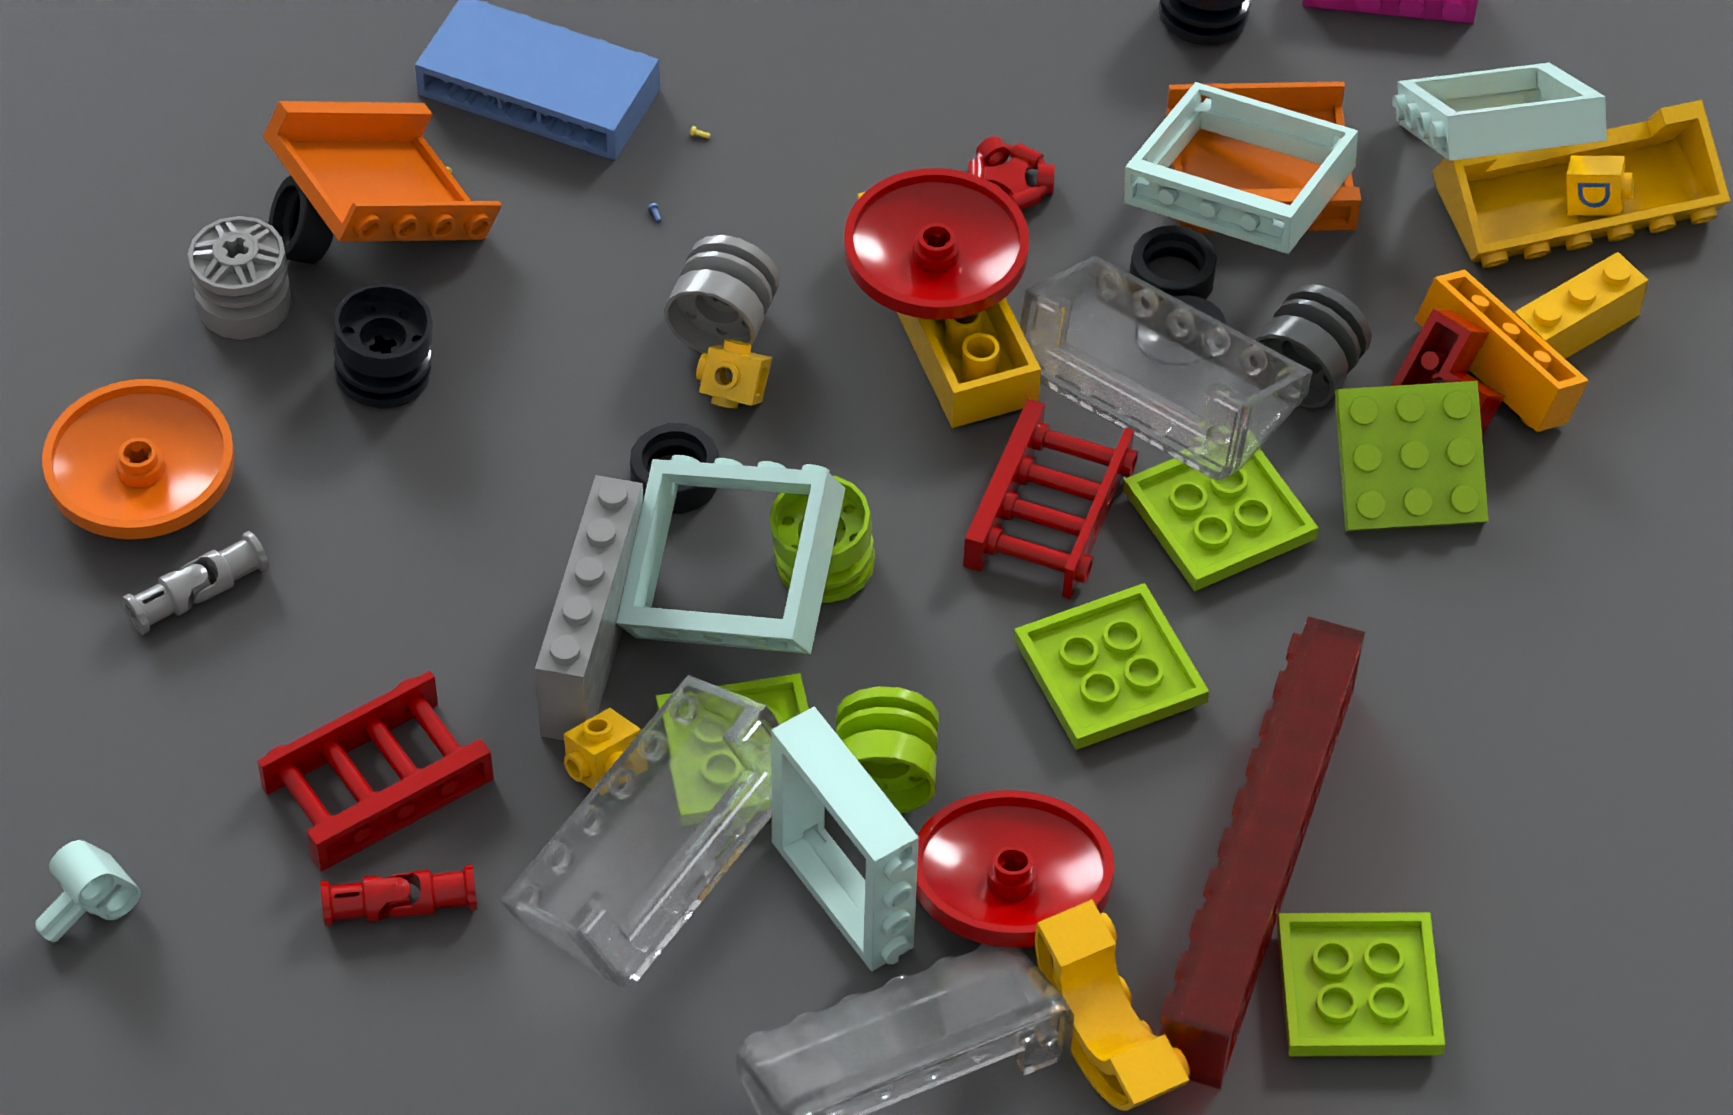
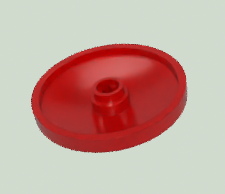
(936, 243)
(1008, 862)

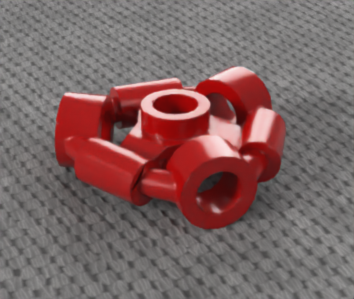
(1010, 176)

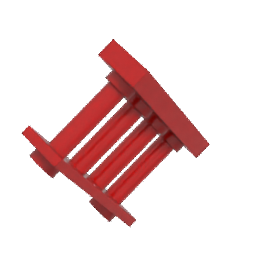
(1018, 467)
(396, 806)

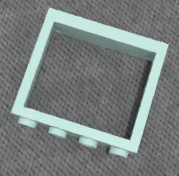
(1501, 111)
(1227, 209)
(798, 627)
(819, 772)

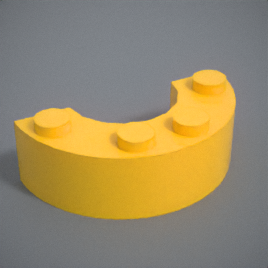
(1108, 1038)

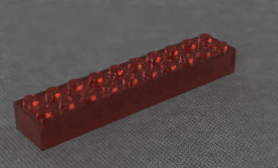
(1261, 848)

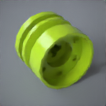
(853, 547)
(894, 741)

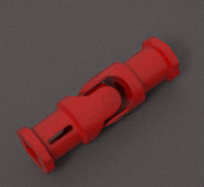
(391, 896)

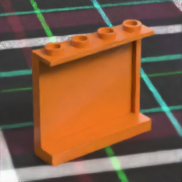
(1262, 169)
(374, 172)

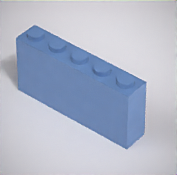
(538, 77)

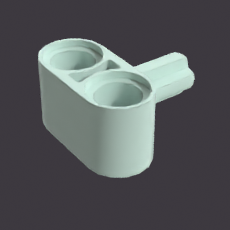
(90, 884)

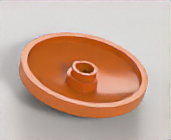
(138, 459)

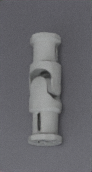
(190, 584)

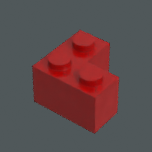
(1445, 355)

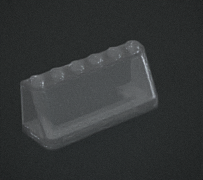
(1159, 366)
(653, 833)
(909, 1036)

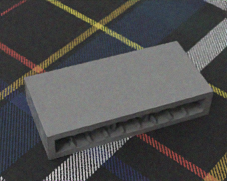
(583, 623)

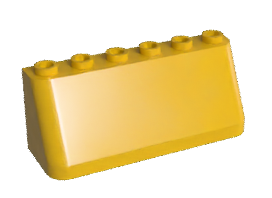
(1520, 198)

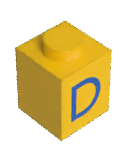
(1598, 185)

